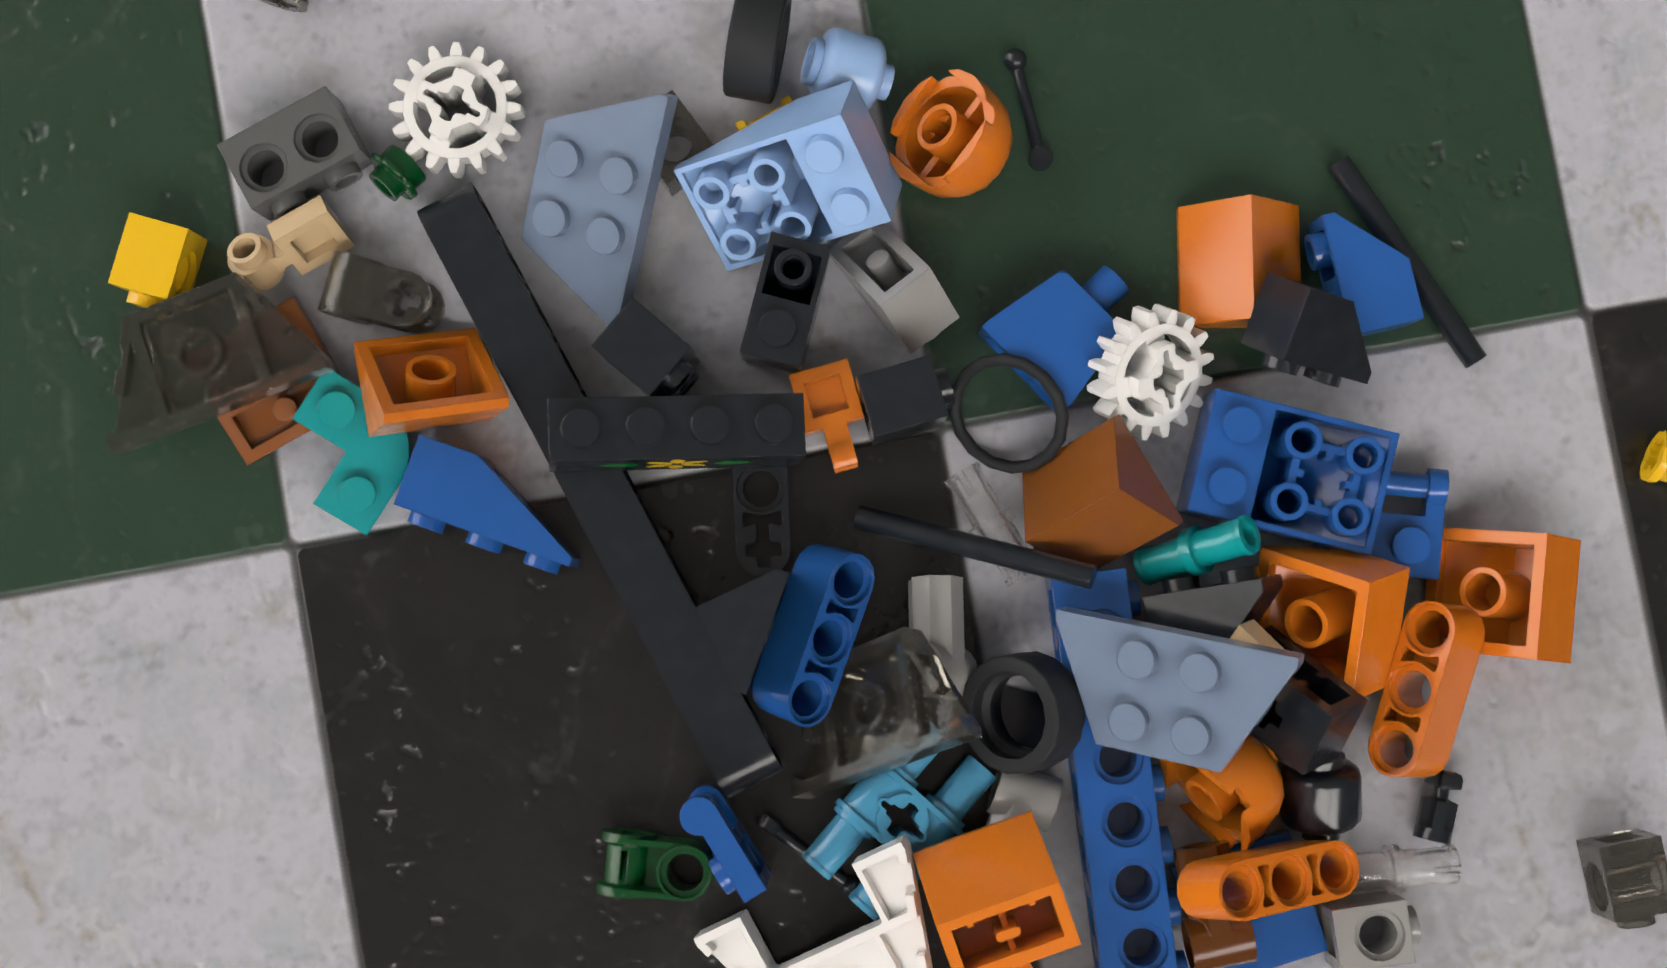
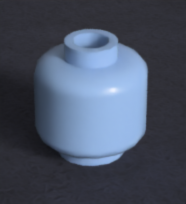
(848, 56)

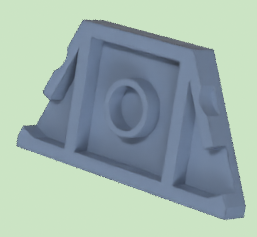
(598, 196)
(1171, 687)

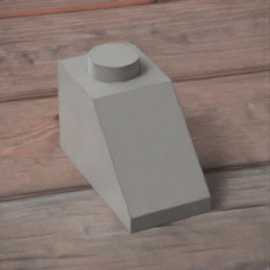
(895, 285)

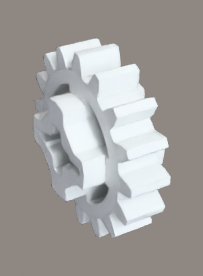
(463, 87)
(1151, 370)

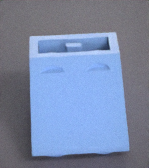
(797, 172)

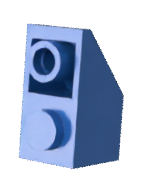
(1363, 271)

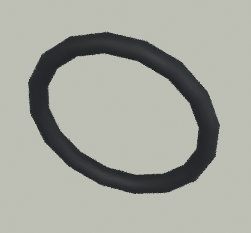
(1050, 387)

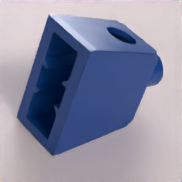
(1058, 329)

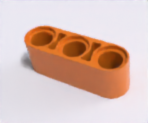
(1402, 708)
(1268, 879)

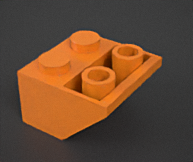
(996, 896)

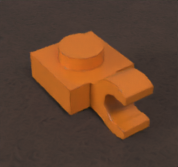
(830, 407)

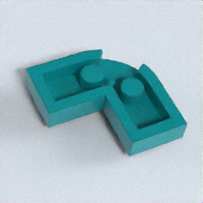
(370, 465)

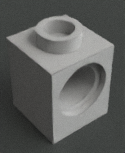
(1342, 924)

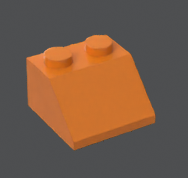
(1518, 587)
(1338, 609)

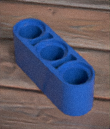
(813, 634)

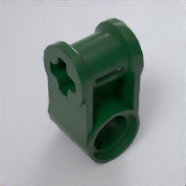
(650, 865)

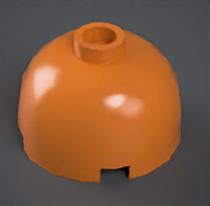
(951, 136)
(1238, 800)

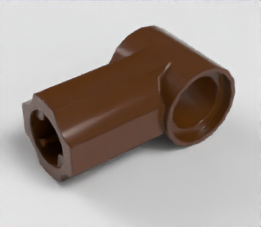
(1211, 941)

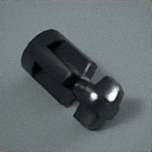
(1436, 812)

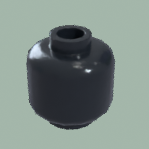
(1322, 800)

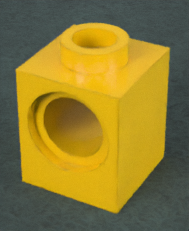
(156, 260)

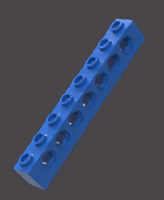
(1097, 792)

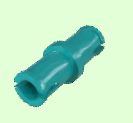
(1197, 550)

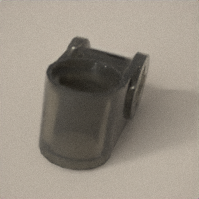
(373, 294)

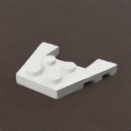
(889, 942)

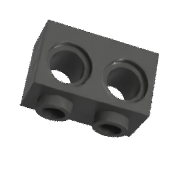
(292, 138)

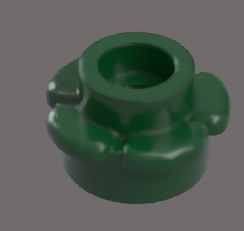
(396, 173)

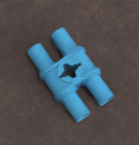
(864, 817)

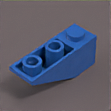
(472, 494)

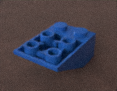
(1288, 471)

